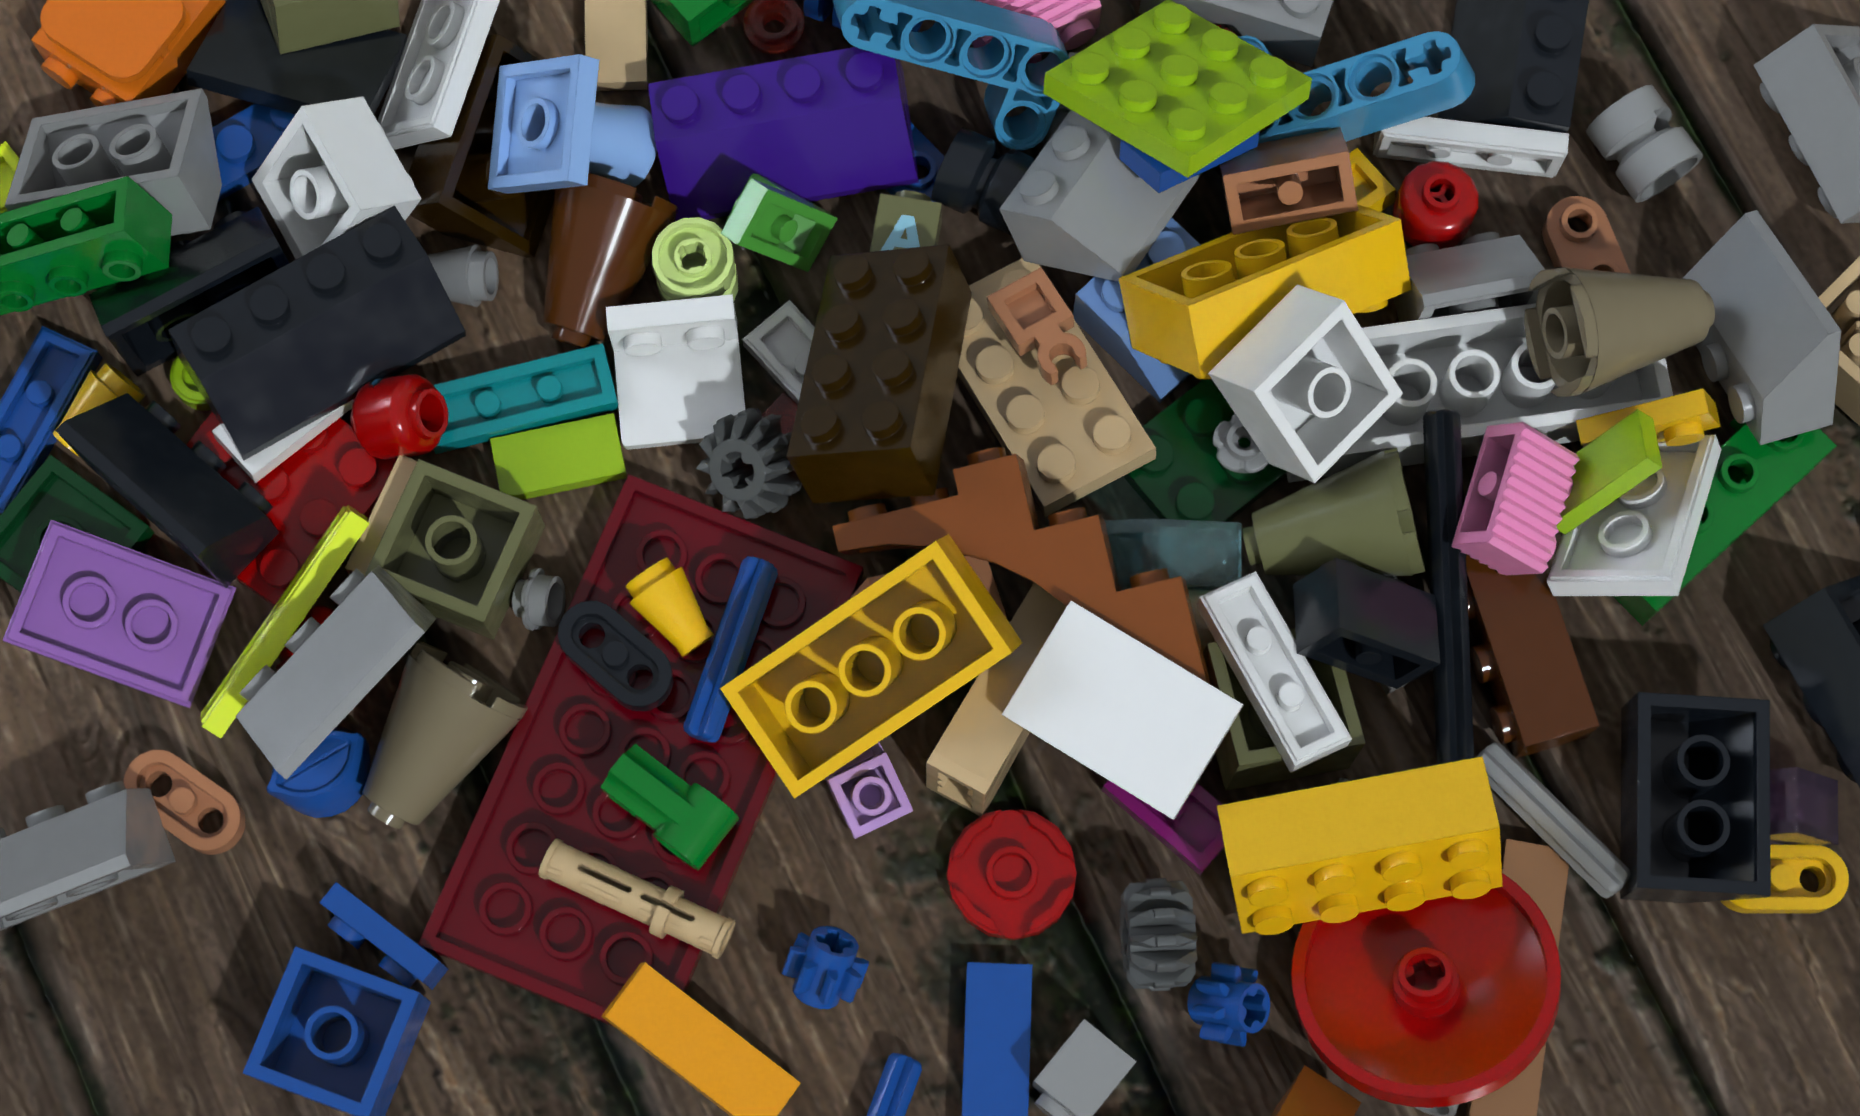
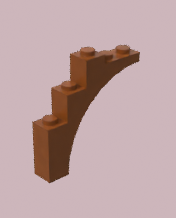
(1069, 559)

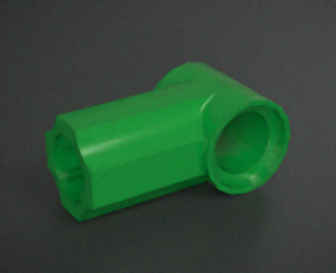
(683, 816)

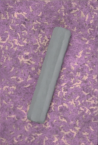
(1554, 822)

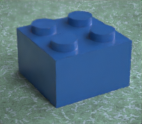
(337, 1035)

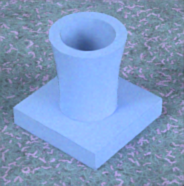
(556, 134)

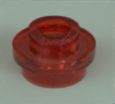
(766, 10)

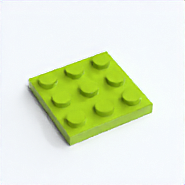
(1177, 87)

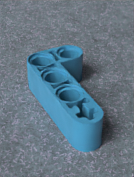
(1002, 63)
(1353, 79)

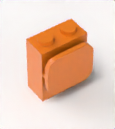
(122, 45)

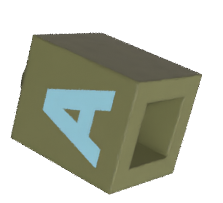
(906, 221)

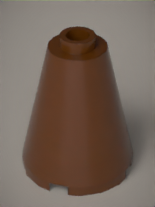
(598, 254)

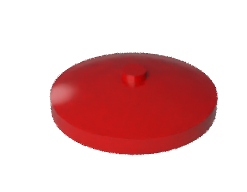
(1430, 997)

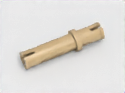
(659, 908)

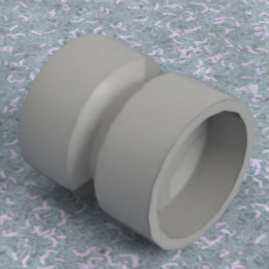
(1644, 143)

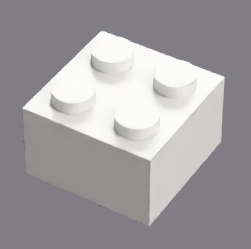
(332, 174)
(1306, 383)

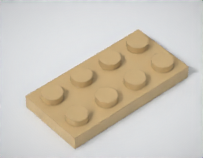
(1067, 432)

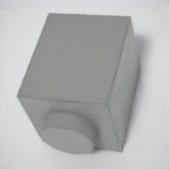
(1081, 1074)

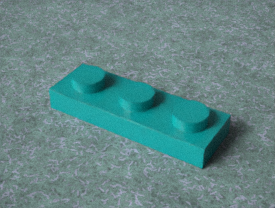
(527, 397)

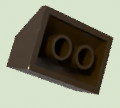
(455, 170)

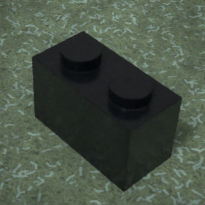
(1366, 623)

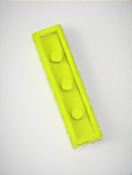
(284, 617)

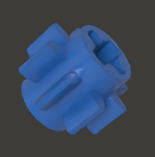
(825, 967)
(1228, 1004)

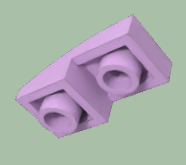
(868, 792)

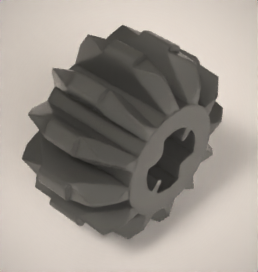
(749, 463)
(1158, 934)

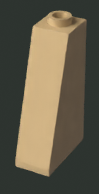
(980, 740)

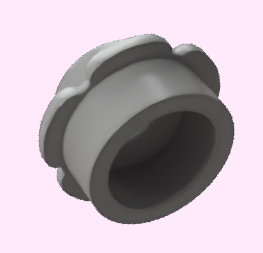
(1231, 454)
(539, 600)

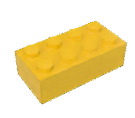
(1213, 295)
(871, 665)
(1362, 846)

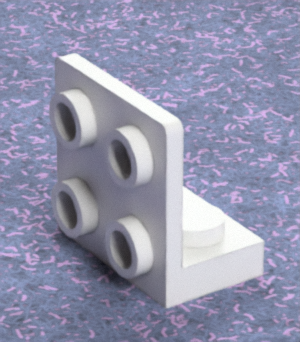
(675, 369)

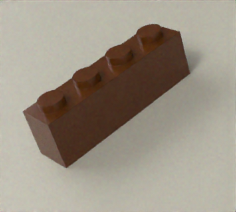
(1526, 661)

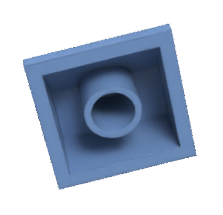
(1102, 315)

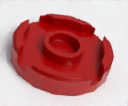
(1011, 874)

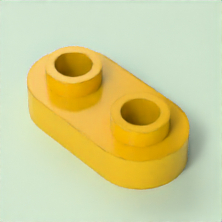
(1786, 889)

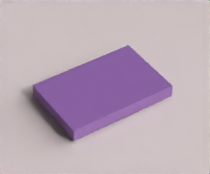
(119, 614)

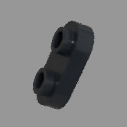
(618, 656)

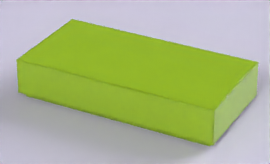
(559, 457)
(1611, 468)

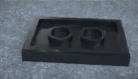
(245, 63)

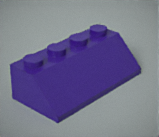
(804, 122)

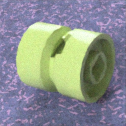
(694, 261)

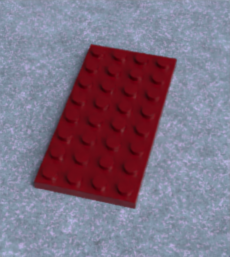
(549, 779)

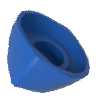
(329, 777)

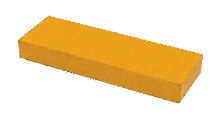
(698, 1046)

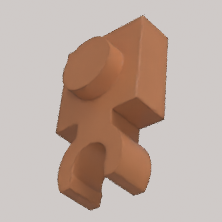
(1037, 318)

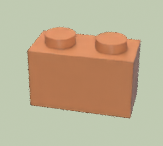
(1289, 181)

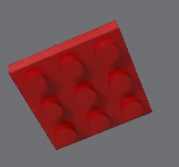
(304, 497)

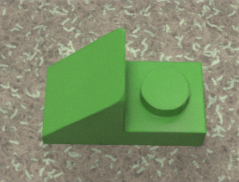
(778, 223)

